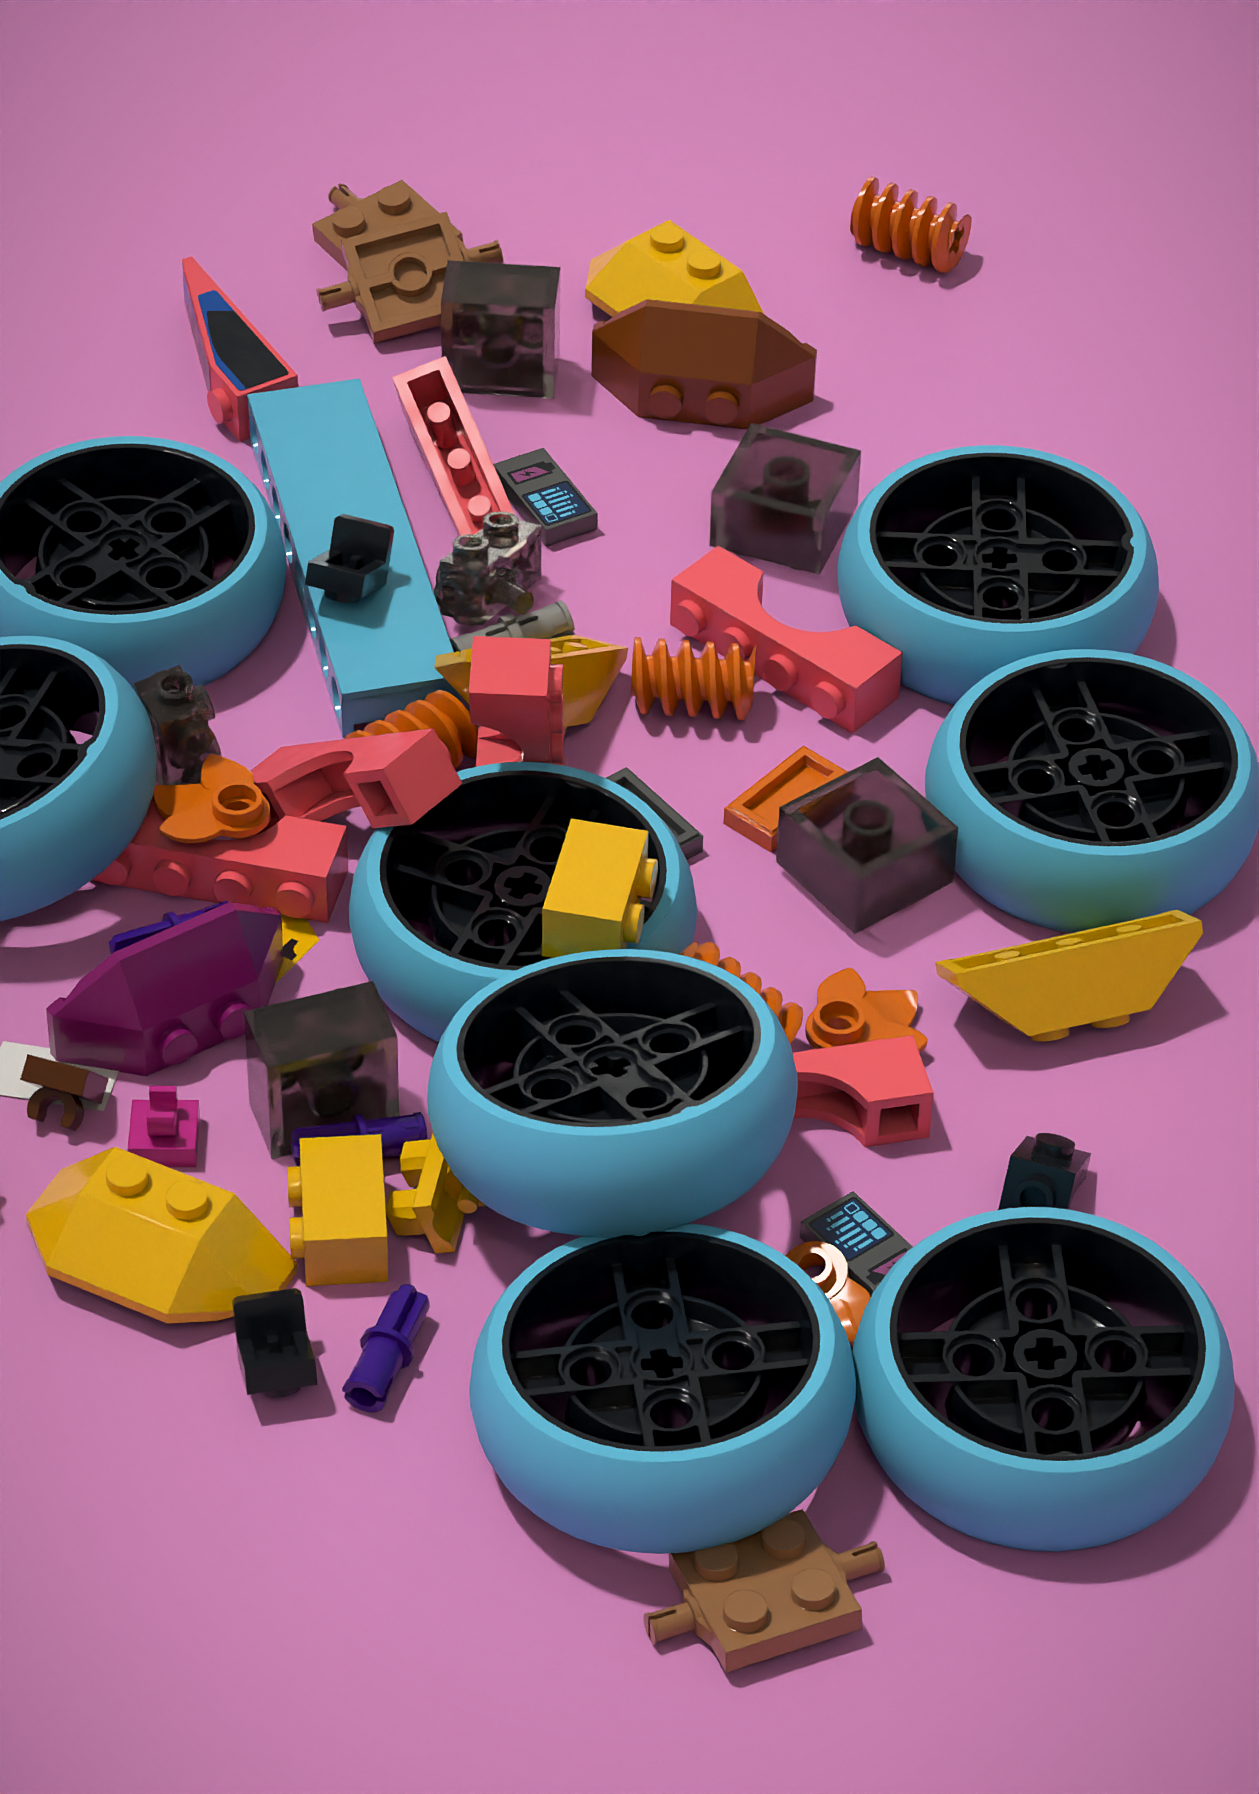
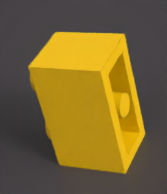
(597, 890)
(342, 1210)

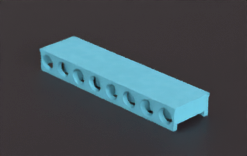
(325, 461)

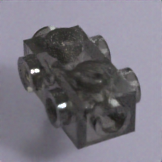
(490, 570)
(179, 725)

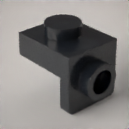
(355, 561)
(1044, 1173)
(273, 1343)

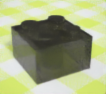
(502, 327)
(785, 498)
(866, 844)
(320, 1062)

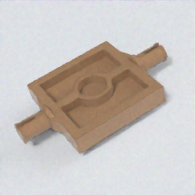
(363, 215)
(401, 273)
(765, 1593)

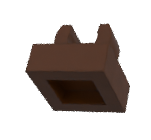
(61, 1083)

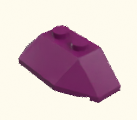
(170, 992)

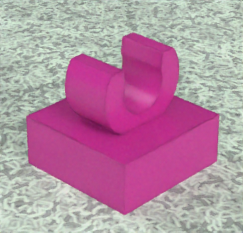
(165, 1128)

